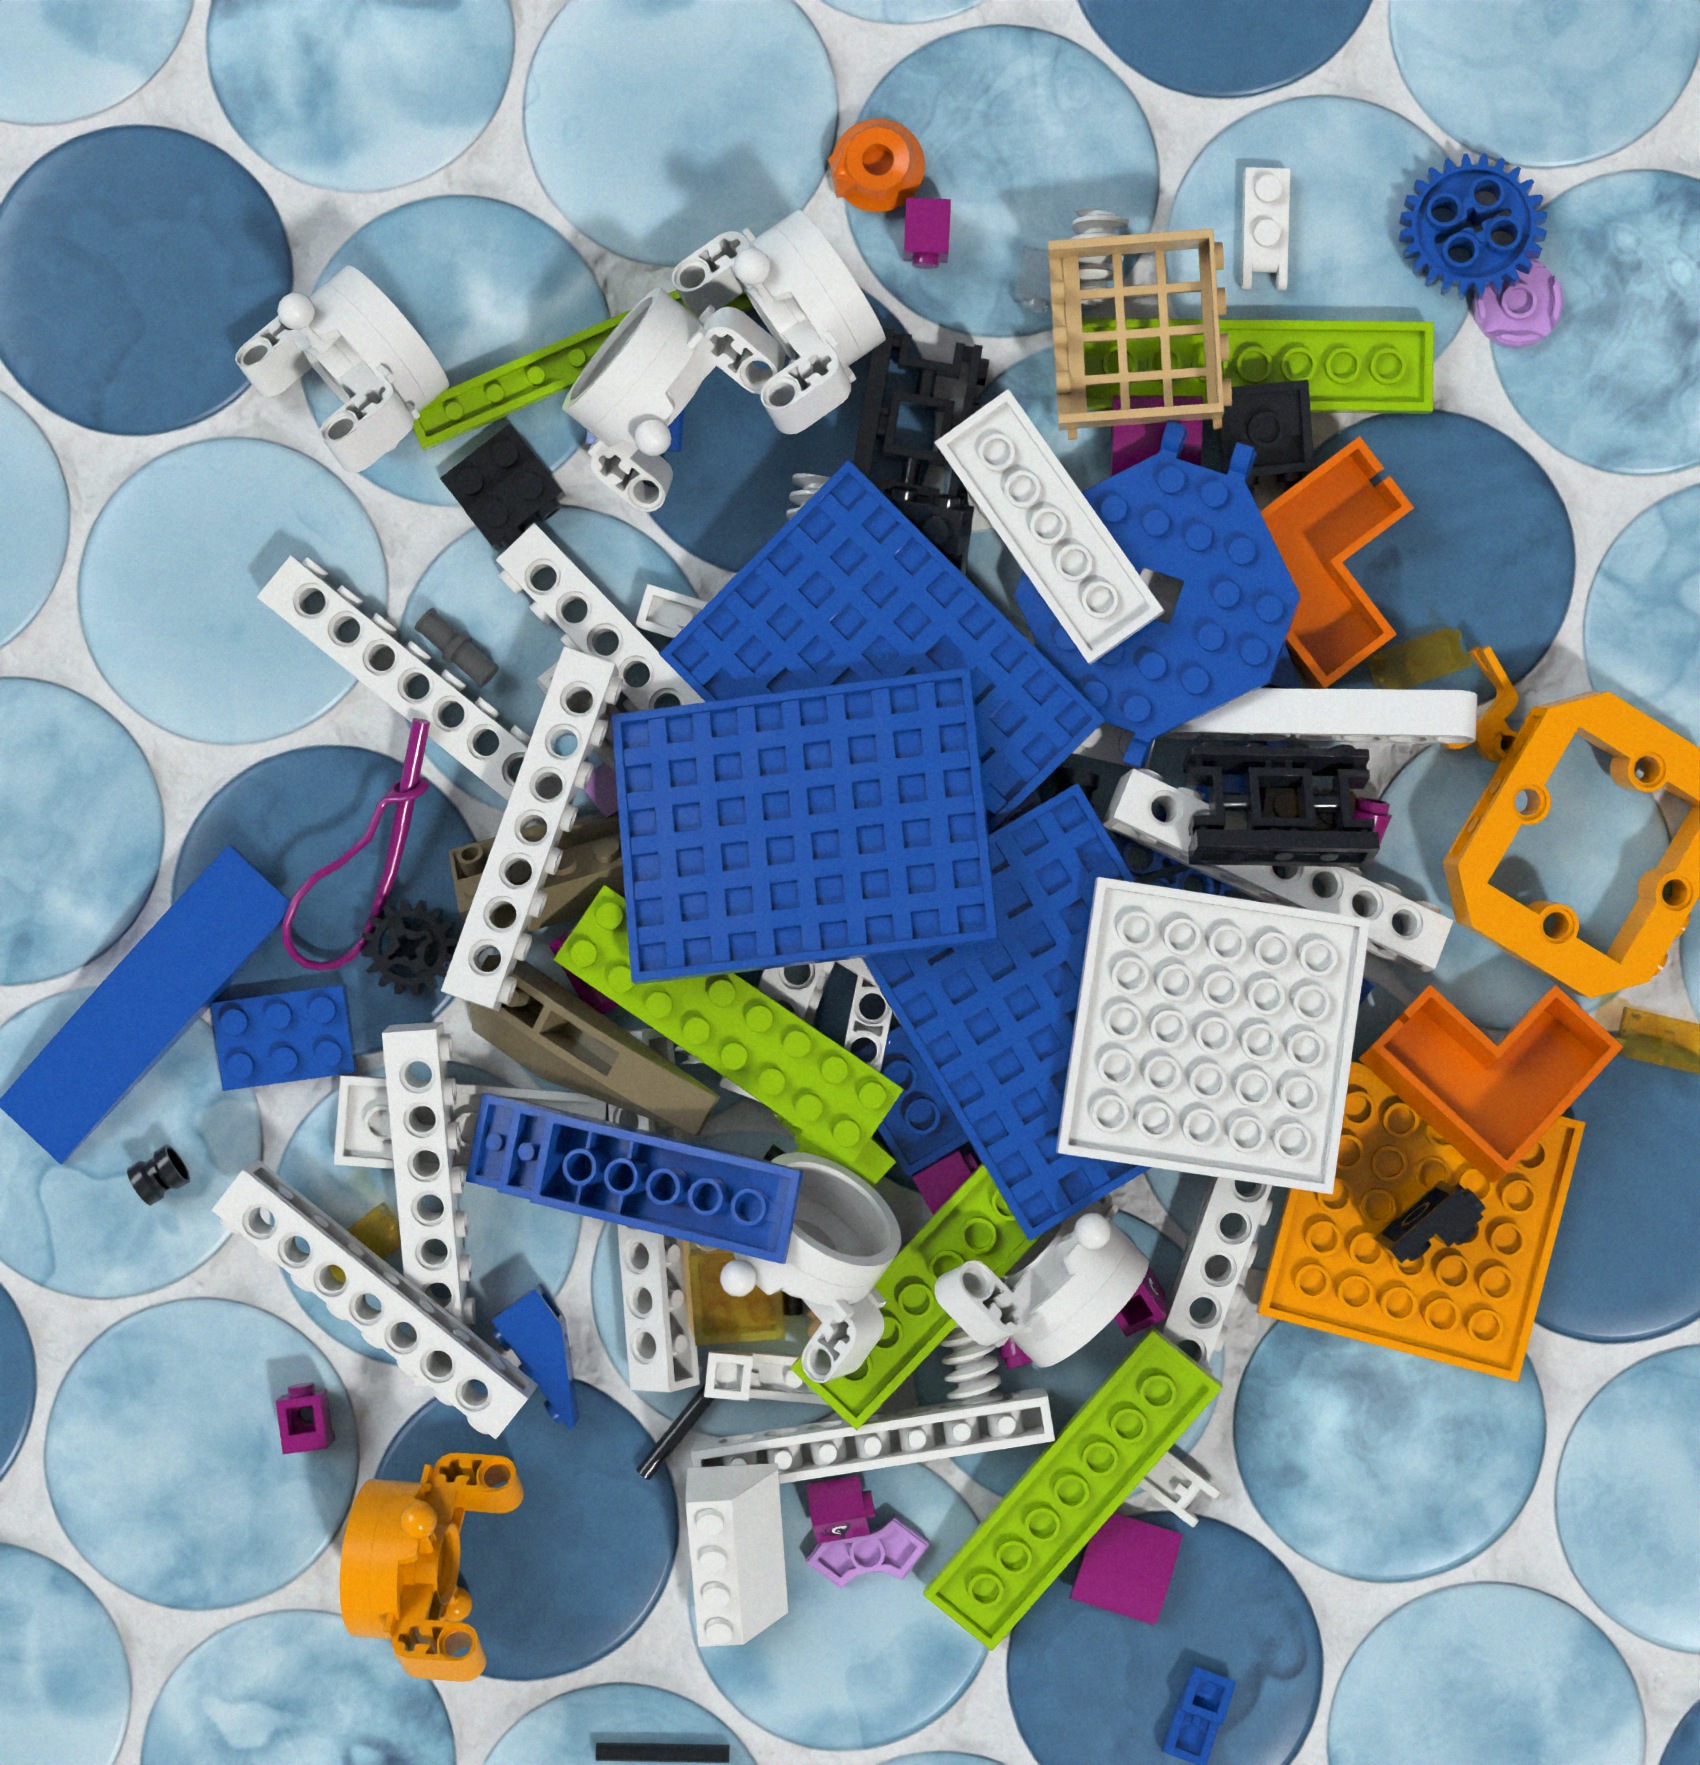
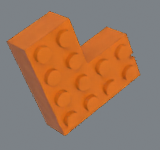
(1315, 531)
(1487, 1095)

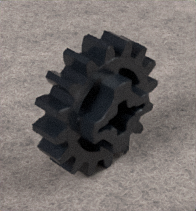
(401, 928)

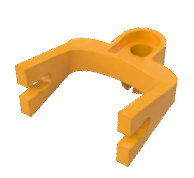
(1491, 724)

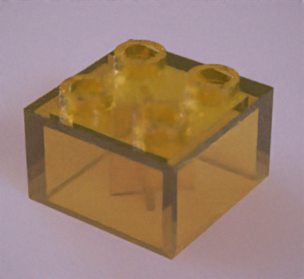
(729, 1318)

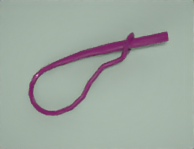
(404, 795)

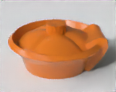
(877, 165)

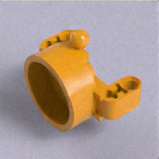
(406, 1562)

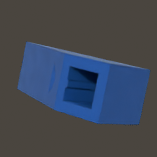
(541, 1342)

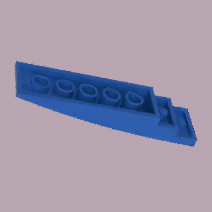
(146, 1004)
(635, 1177)

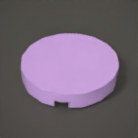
(1521, 312)

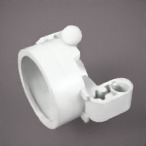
(803, 301)
(362, 354)
(649, 376)
(834, 1259)
(1054, 1293)

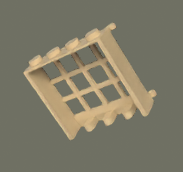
(1069, 336)

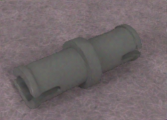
(456, 647)

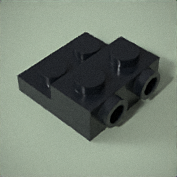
(1274, 422)
(503, 488)
(940, 519)
(1441, 1213)

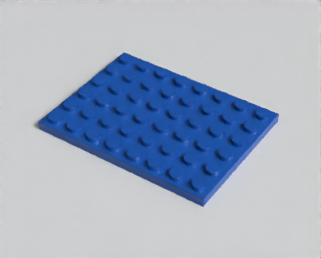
(868, 597)
(804, 827)
(1003, 1013)

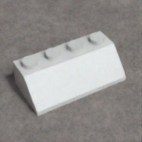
(735, 1551)

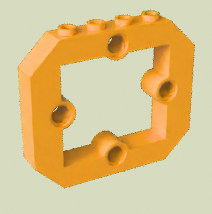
(1518, 930)

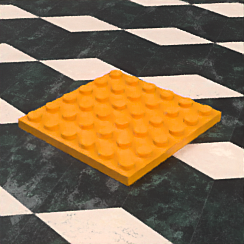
(1454, 1302)

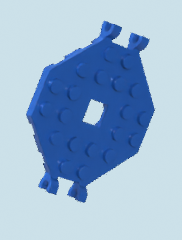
(1228, 613)

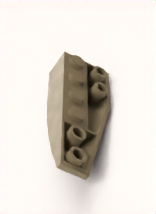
(588, 863)
(588, 1053)

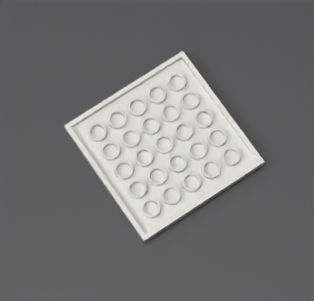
(1213, 1035)

